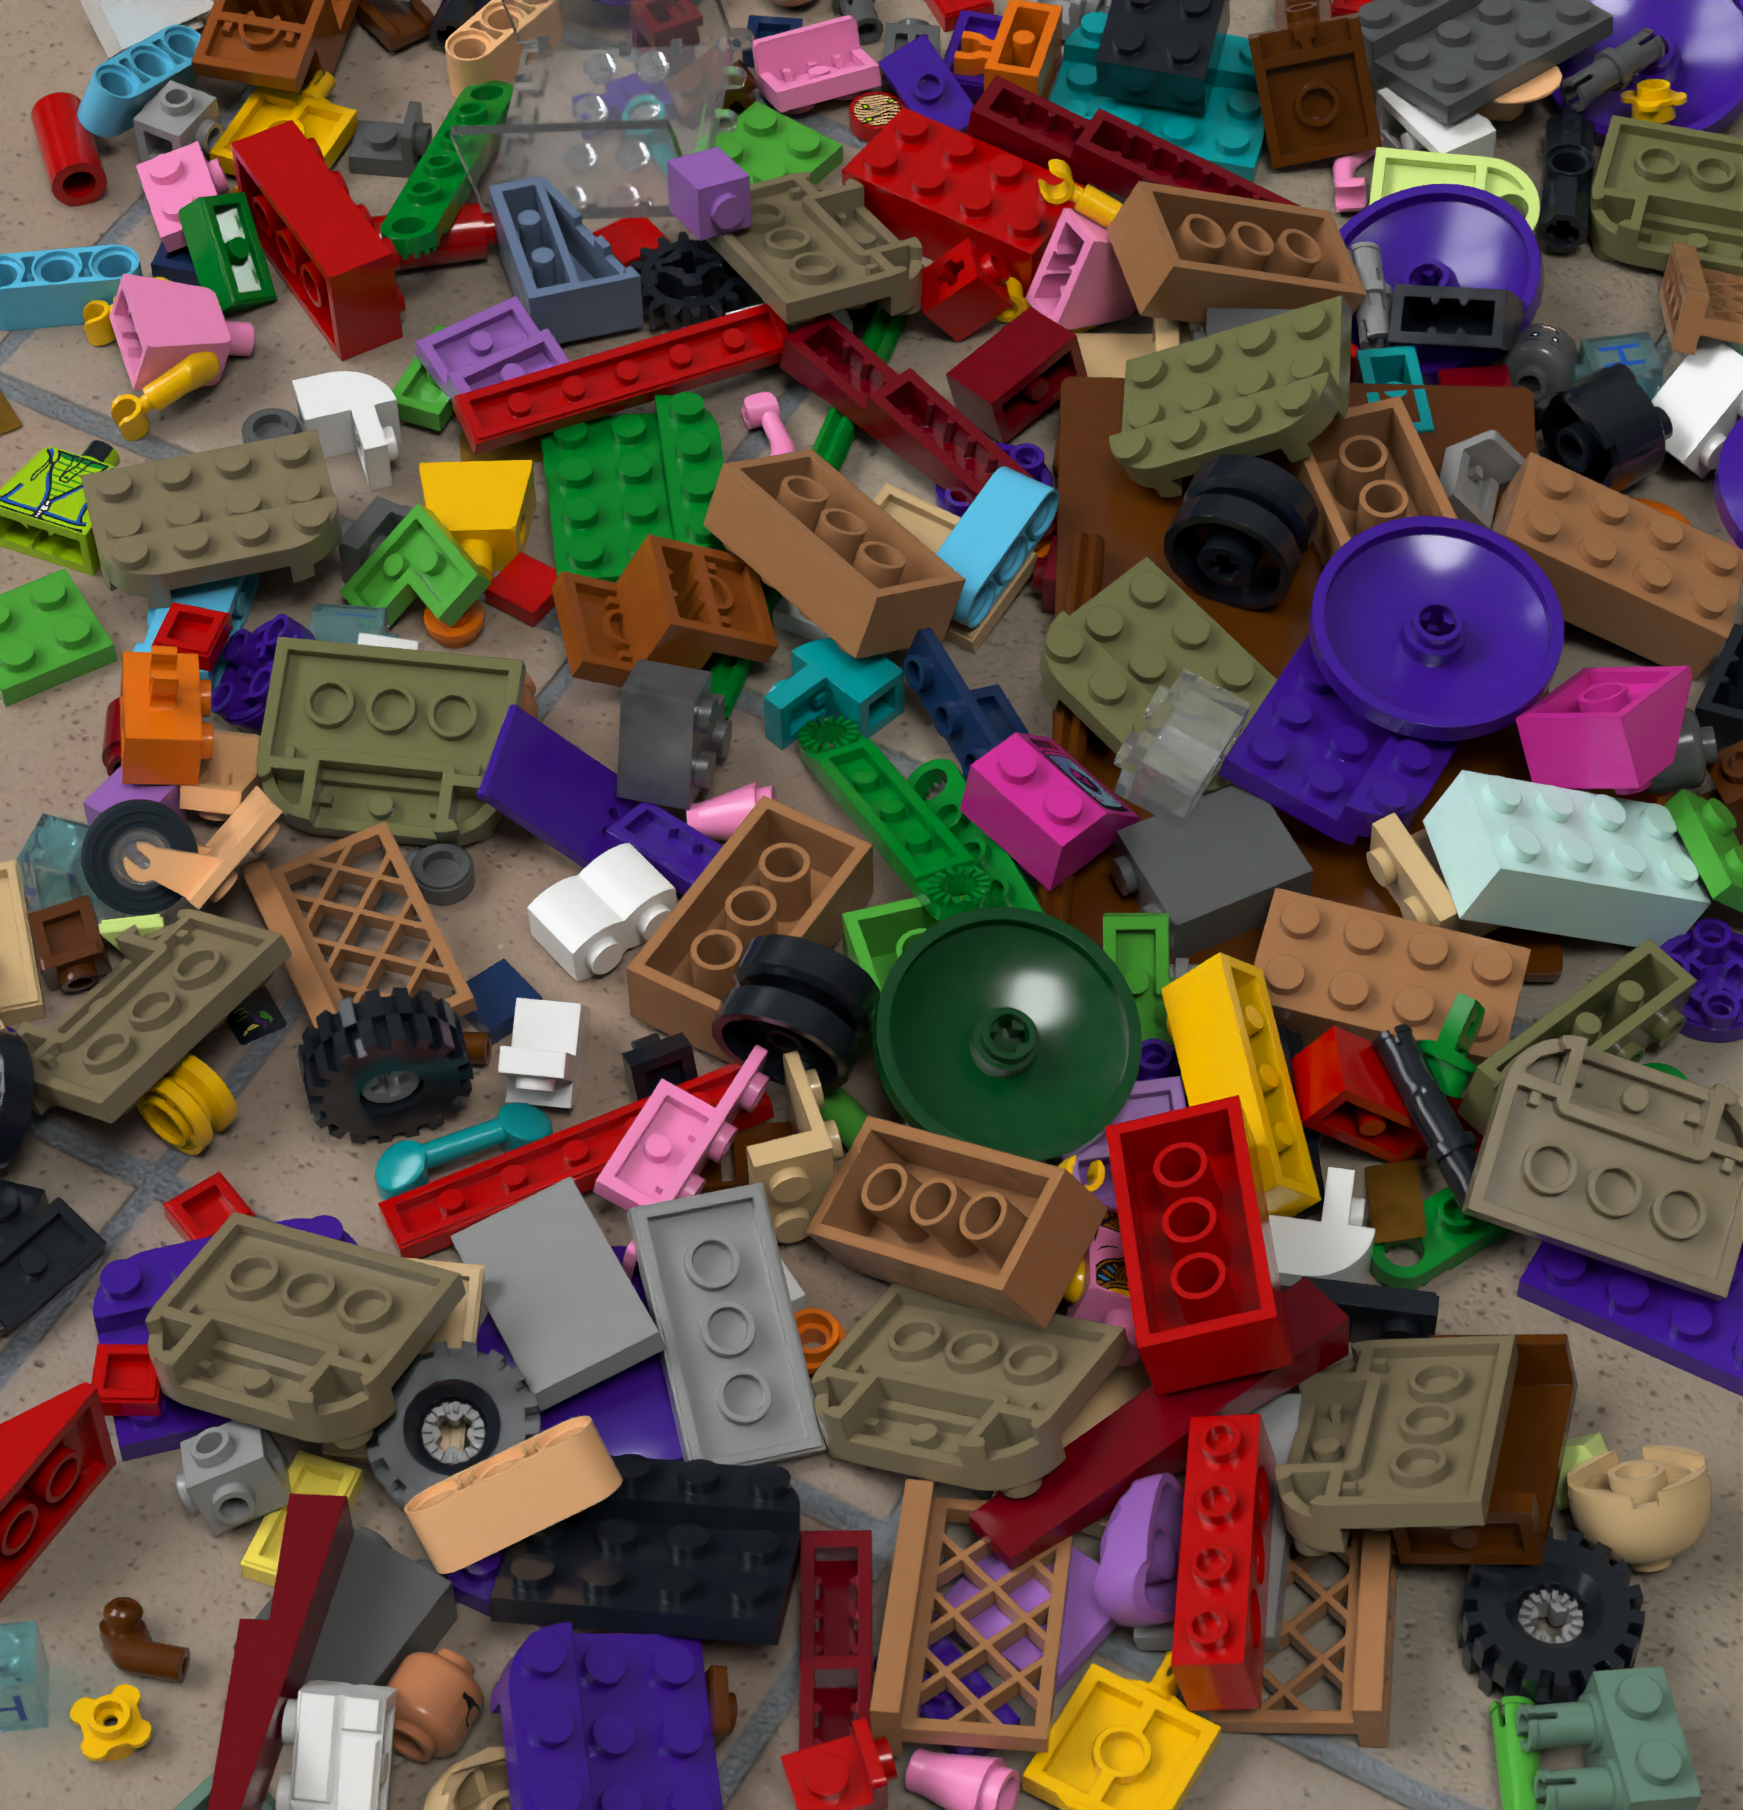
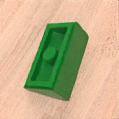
(227, 251)

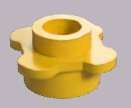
(1653, 101)
(117, 1740)

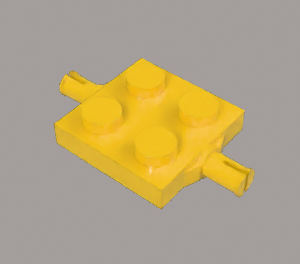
(313, 114)
(1122, 1746)

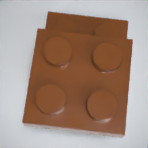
(273, 41)
(666, 608)

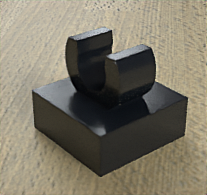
(657, 1060)

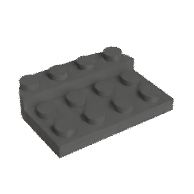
(1472, 51)

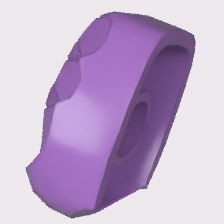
(1142, 1553)

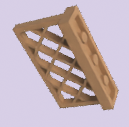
(1699, 301)
(306, 967)
(911, 1631)
(1365, 1650)

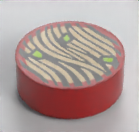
(871, 113)

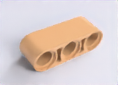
(482, 49)
(513, 1494)

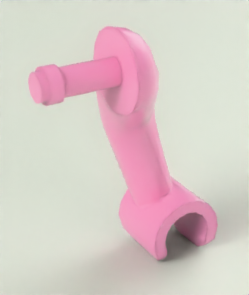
(1350, 191)
(763, 411)

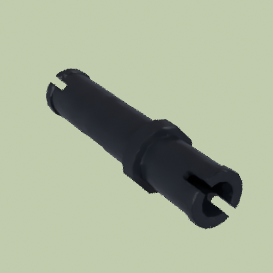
(1448, 1145)

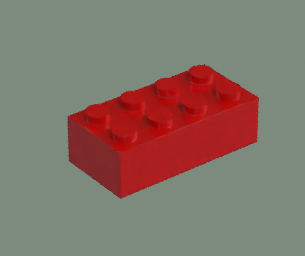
(954, 187)
(320, 240)
(1198, 1246)

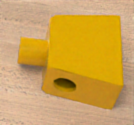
(483, 506)

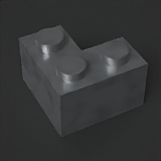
(669, 734)

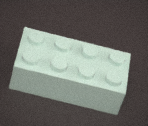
(1564, 861)

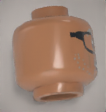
(434, 1704)

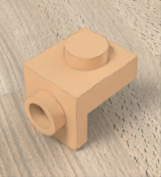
(225, 778)

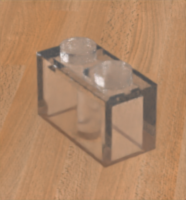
(1180, 747)

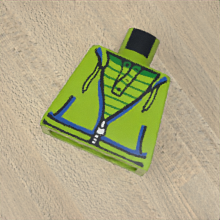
(47, 507)

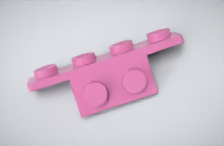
(674, 1142)

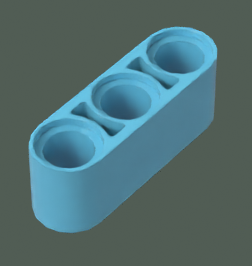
(134, 76)
(56, 284)
(997, 539)

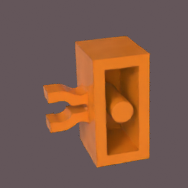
(1023, 51)
(162, 717)

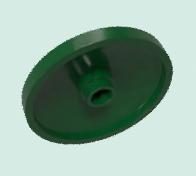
(1008, 1034)

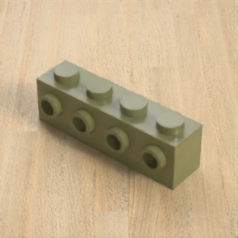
(1617, 1011)

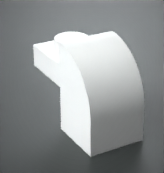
(352, 416)
(545, 1052)
(1326, 1248)

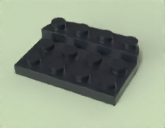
(665, 1554)

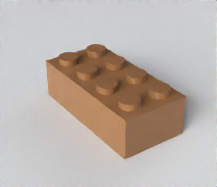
(1227, 252)
(1368, 474)
(832, 552)
(1624, 565)
(769, 878)
(1382, 971)
(957, 1221)

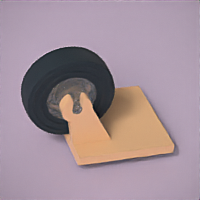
(147, 858)

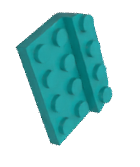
(1227, 135)

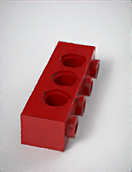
(1224, 1563)

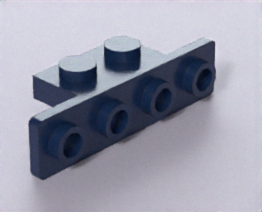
(966, 718)

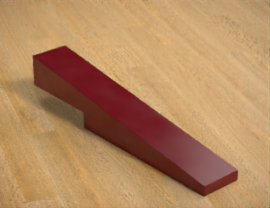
(1098, 150)
(896, 409)
(1152, 1437)
(835, 1633)
(277, 1652)

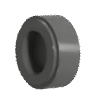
(269, 424)
(443, 873)

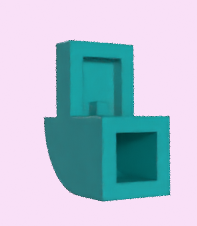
(834, 685)

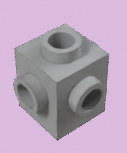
(176, 119)
(233, 1475)

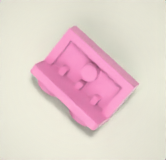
(814, 65)
(174, 182)

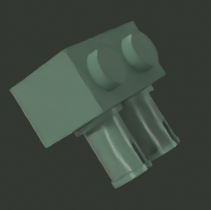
(1627, 1740)

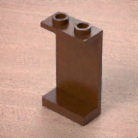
(1525, 1469)

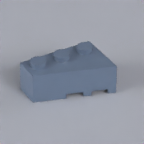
(558, 266)

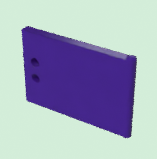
(552, 788)

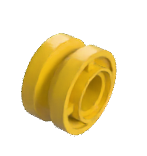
(188, 1106)

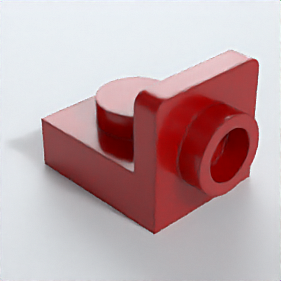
(842, 1772)

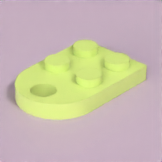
(1406, 169)

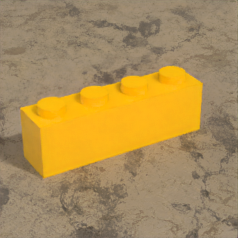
(1233, 1048)

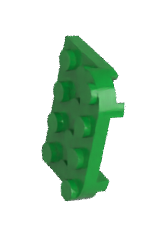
(630, 479)

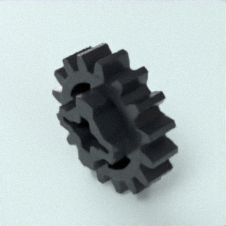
(688, 283)

